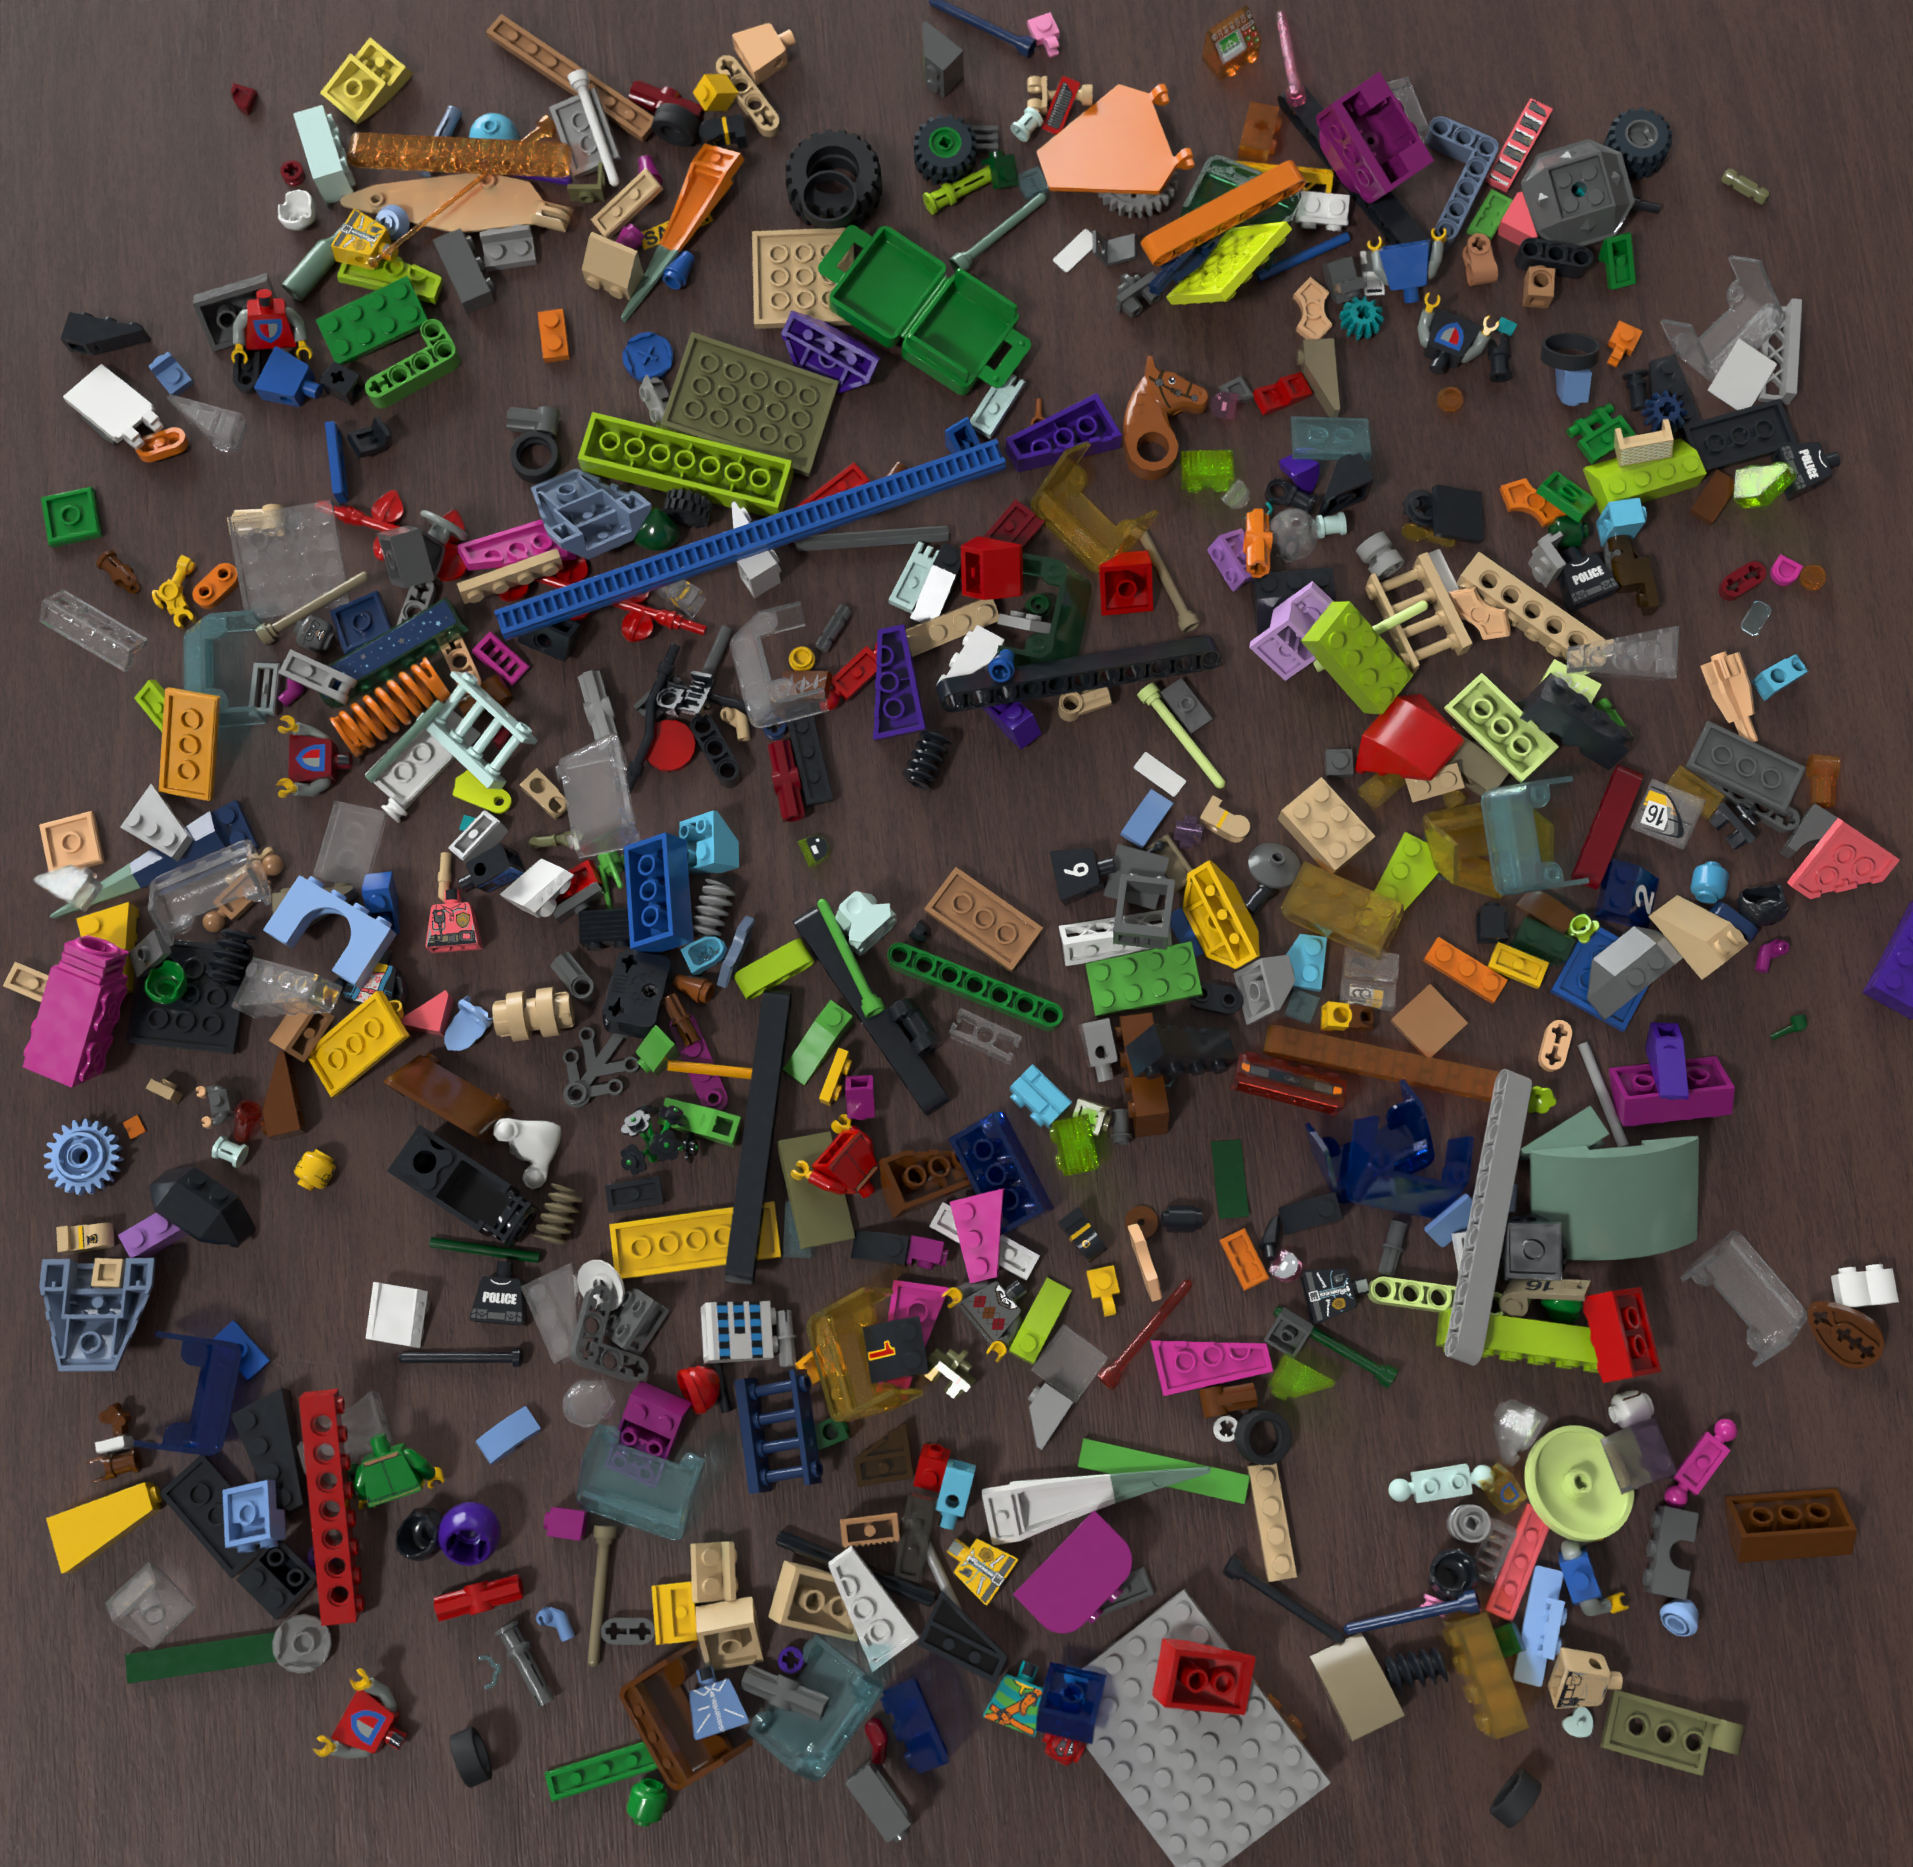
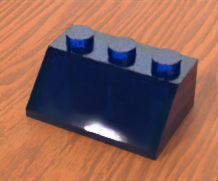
(915, 1725)

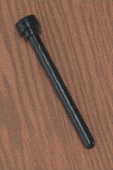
(1238, 1570)

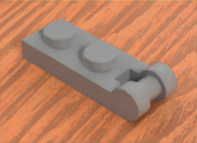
(317, 676)

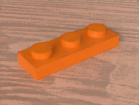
(1465, 970)

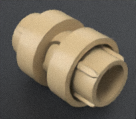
(521, 1016)

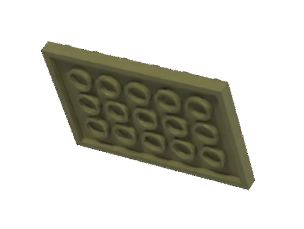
(749, 402)

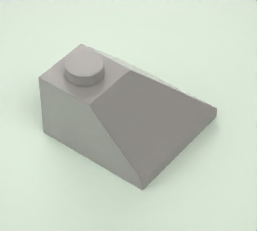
(1264, 986)

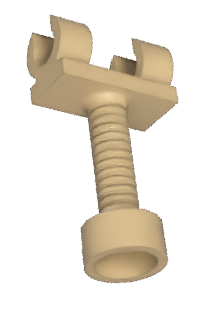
(1037, 84)

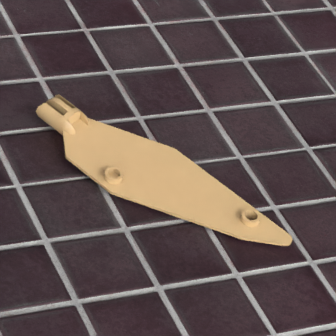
(490, 204)

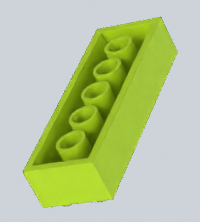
(1532, 1339)

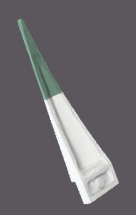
(1038, 1505)

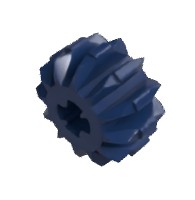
(1665, 403)

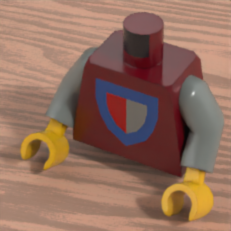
(312, 760)

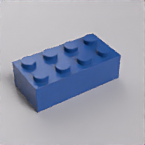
(658, 894)

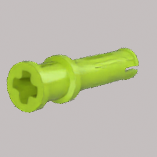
(948, 193)

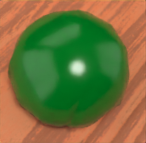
(166, 983)

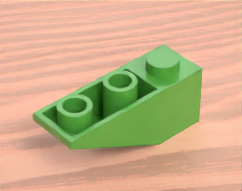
(707, 1123)

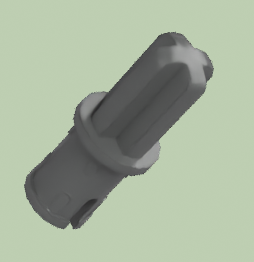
(1392, 1248)

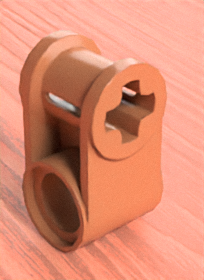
(1479, 261)

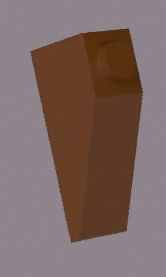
(283, 1105)

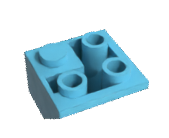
(709, 844)

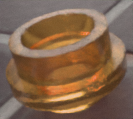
(1450, 399)
(1812, 577)

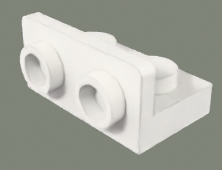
(1323, 209)

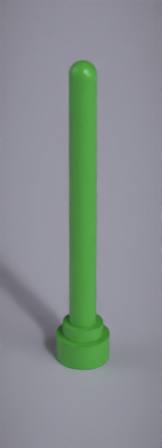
(871, 1004)

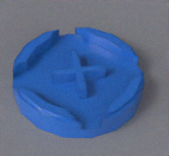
(648, 356)

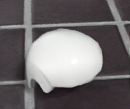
(297, 211)

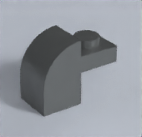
(1342, 280)

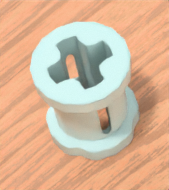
(1026, 125)
(1331, 524)
(230, 1151)

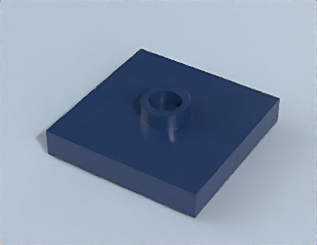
(360, 621)

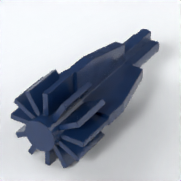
(1182, 266)

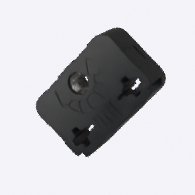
(629, 992)

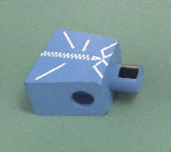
(714, 1705)

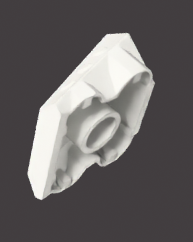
(538, 888)
(397, 1314)

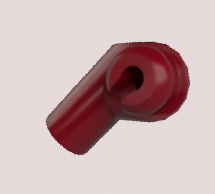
(878, 1738)

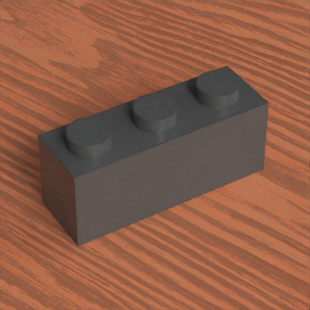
(465, 270)

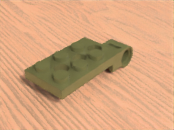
(1682, 1722)

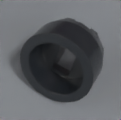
(918, 931)

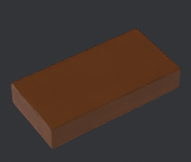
(1713, 498)

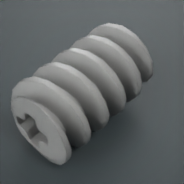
(711, 909)

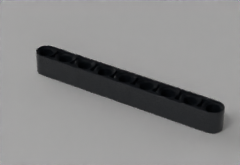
(1385, 212)
(880, 1027)

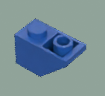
(382, 898)

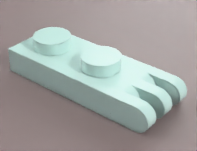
(995, 407)
(912, 579)

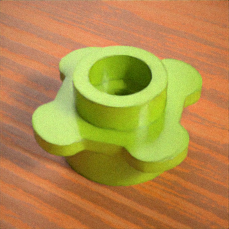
(1580, 922)

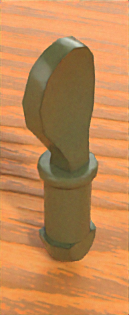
(551, 840)

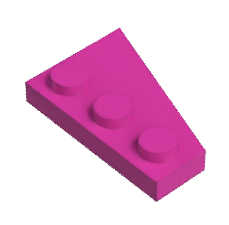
(979, 1232)

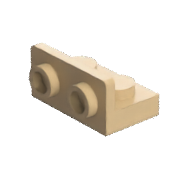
(713, 1572)

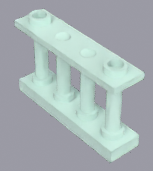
(472, 755)

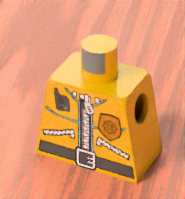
(361, 240)
(981, 1567)

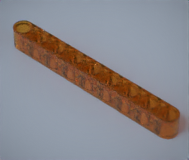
(459, 155)
(1379, 1062)

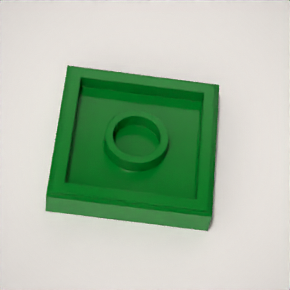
(1566, 496)
(71, 517)

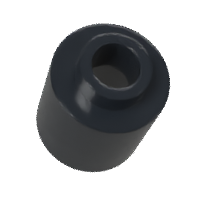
(1181, 1218)

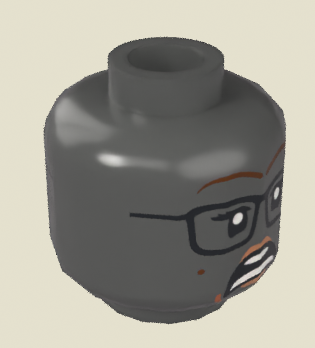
(314, 634)

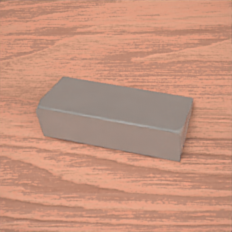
(478, 837)

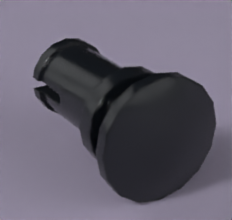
(1636, 387)

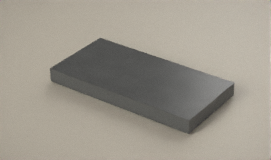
(1745, 768)

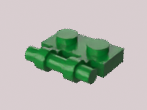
(1601, 441)

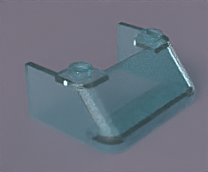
(199, 662)
(1514, 840)

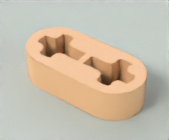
(1561, 1047)

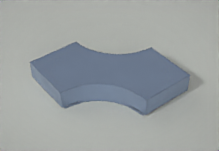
(736, 951)

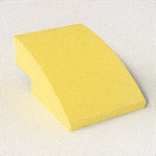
(366, 82)

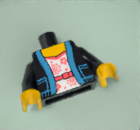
(383, 978)

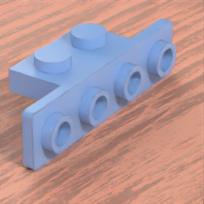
(1540, 1626)

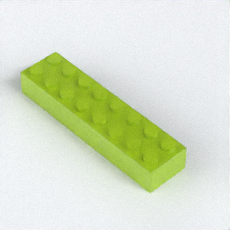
(680, 461)

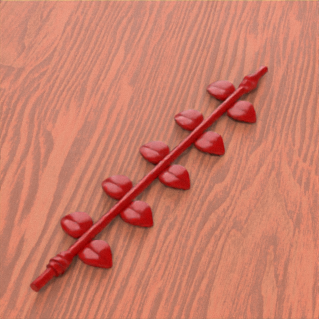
(635, 626)

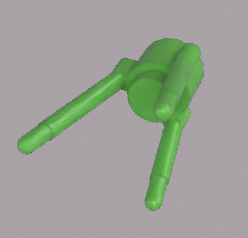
(611, 864)

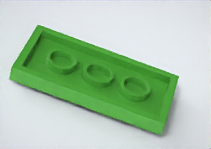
(1144, 979)

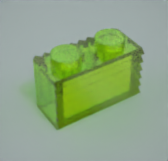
(1206, 470)
(1074, 1145)

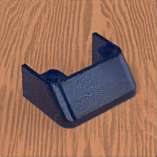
(1405, 1135)
(1377, 1185)
(212, 1399)

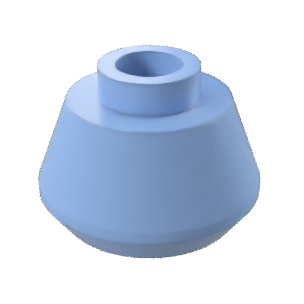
(395, 220)
(1680, 1617)

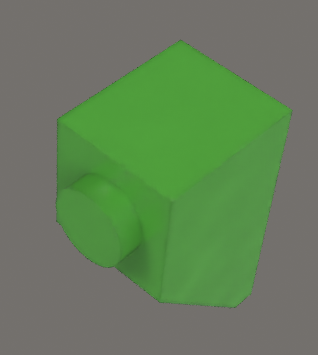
(656, 1051)

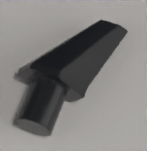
(1271, 1239)

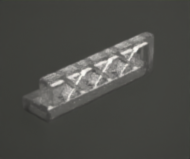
(87, 631)

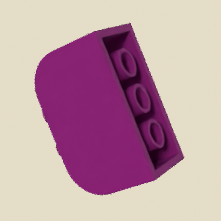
(1078, 1577)

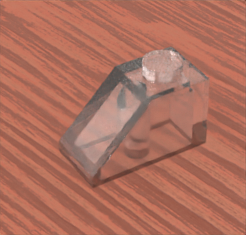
(71, 885)

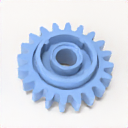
(100, 1158)

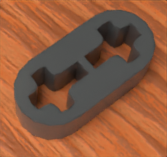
(628, 1638)

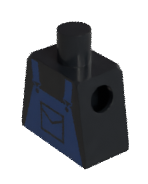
(492, 869)

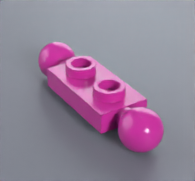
(1701, 1463)

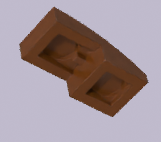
(1546, 910)

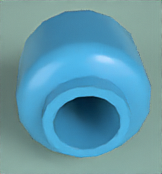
(1709, 882)

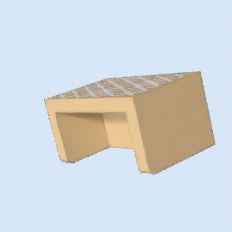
(1644, 446)

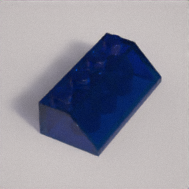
(996, 1161)

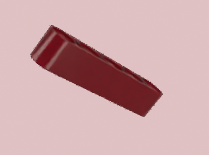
(1607, 826)

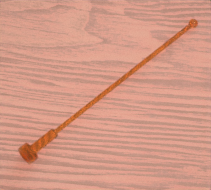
(545, 127)

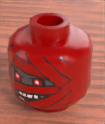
(1063, 1749)

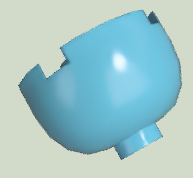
(494, 127)

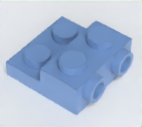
(252, 1517)

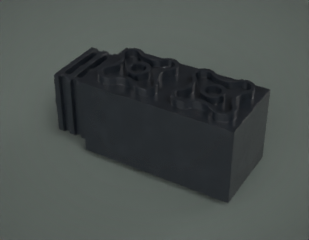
(463, 1187)

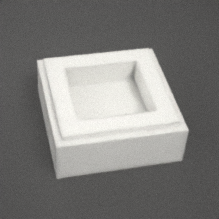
(114, 1445)

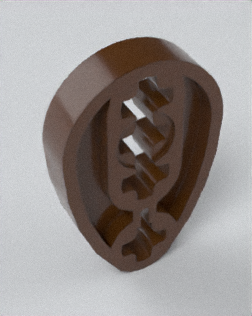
(1839, 1347)

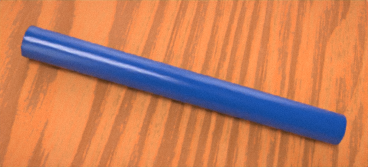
(1303, 256)

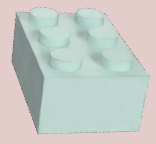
(325, 153)

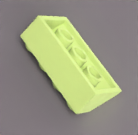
(1497, 726)

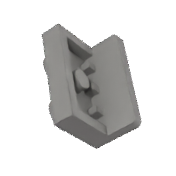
(1546, 561)

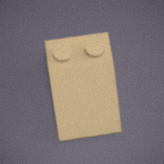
(1698, 934)
(811, 1602)

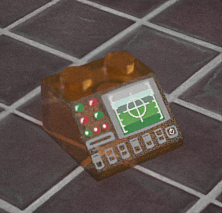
(1231, 44)

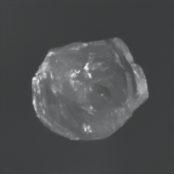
(588, 1403)

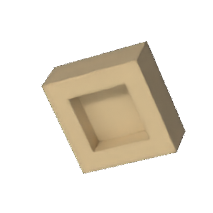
(165, 1089)
(108, 1273)

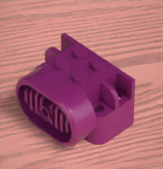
(1371, 140)

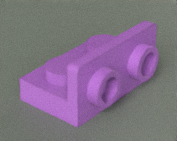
(1229, 558)

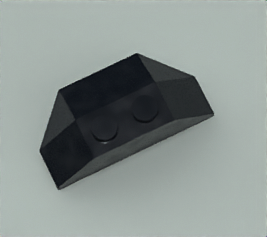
(201, 1207)

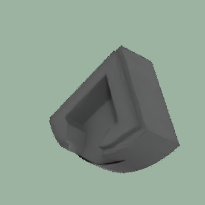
(1238, 386)

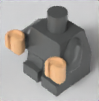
(221, 1102)

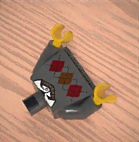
(991, 1311)

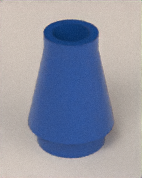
(678, 271)
(1002, 666)

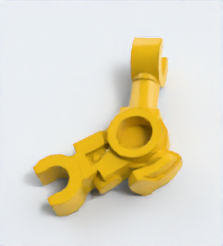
(172, 593)

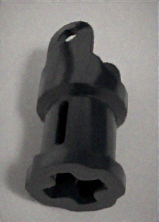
(1499, 359)

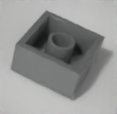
(1288, 1333)

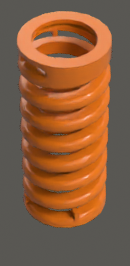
(351, 731)

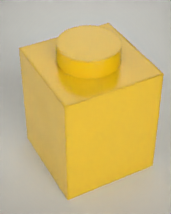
(715, 92)

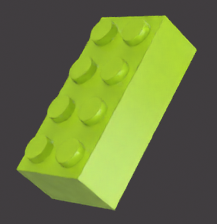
(1357, 657)

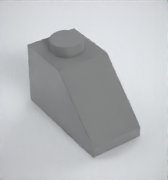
(1046, 1412)

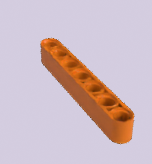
(1223, 213)

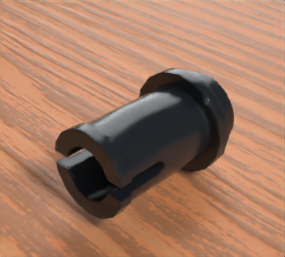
(1259, 898)

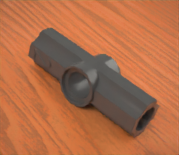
(785, 1692)

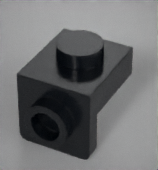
(370, 439)

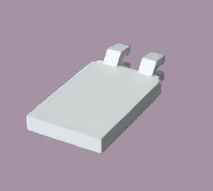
(113, 406)

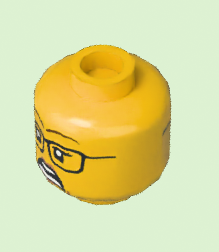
(315, 1170)

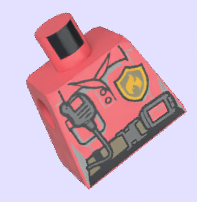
(453, 925)

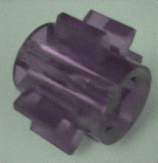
(1188, 832)

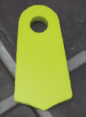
(473, 791)

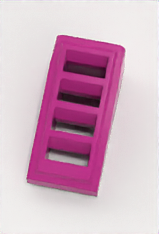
(490, 639)

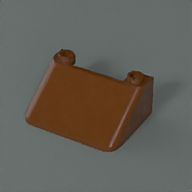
(450, 1097)

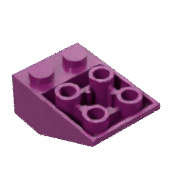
(653, 1420)

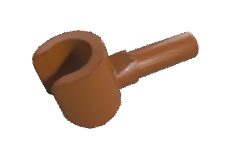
(1038, 415)

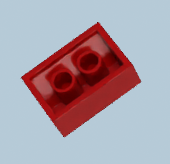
(1621, 1334)

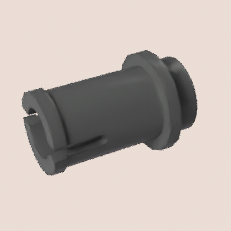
(1120, 1127)

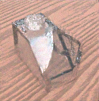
(1516, 1429)

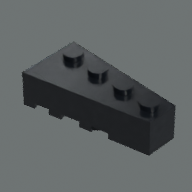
(1577, 722)

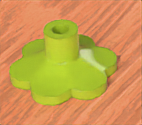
(1540, 1100)

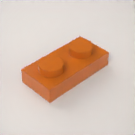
(553, 335)

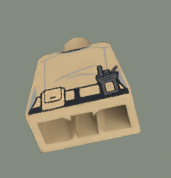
(1581, 1679)

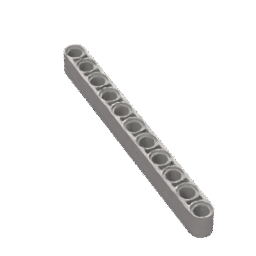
(1488, 1218)

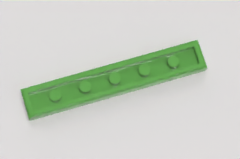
(1117, 1459)

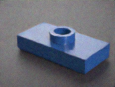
(252, 1357)

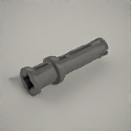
(519, 1651)

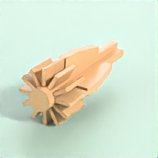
(1731, 691)

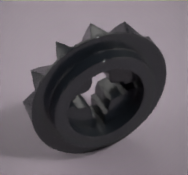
(1413, 501)

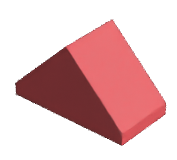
(1517, 222)
(431, 1016)

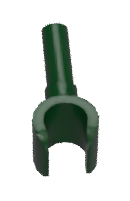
(1798, 1024)

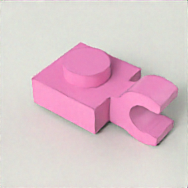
(1045, 32)

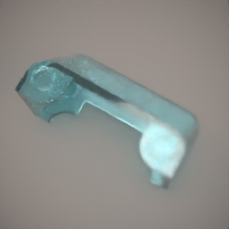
(813, 1745)

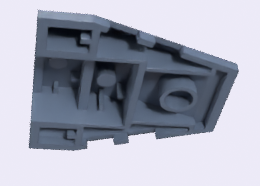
(588, 514)
(92, 1323)

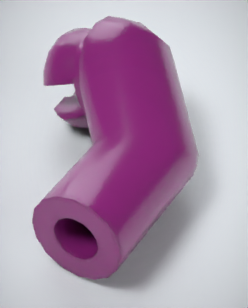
(293, 691)
(1768, 952)

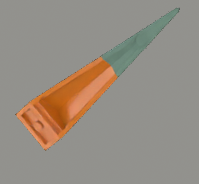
(703, 188)

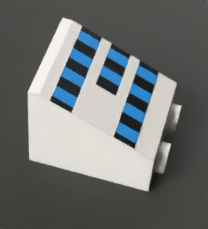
(738, 1331)

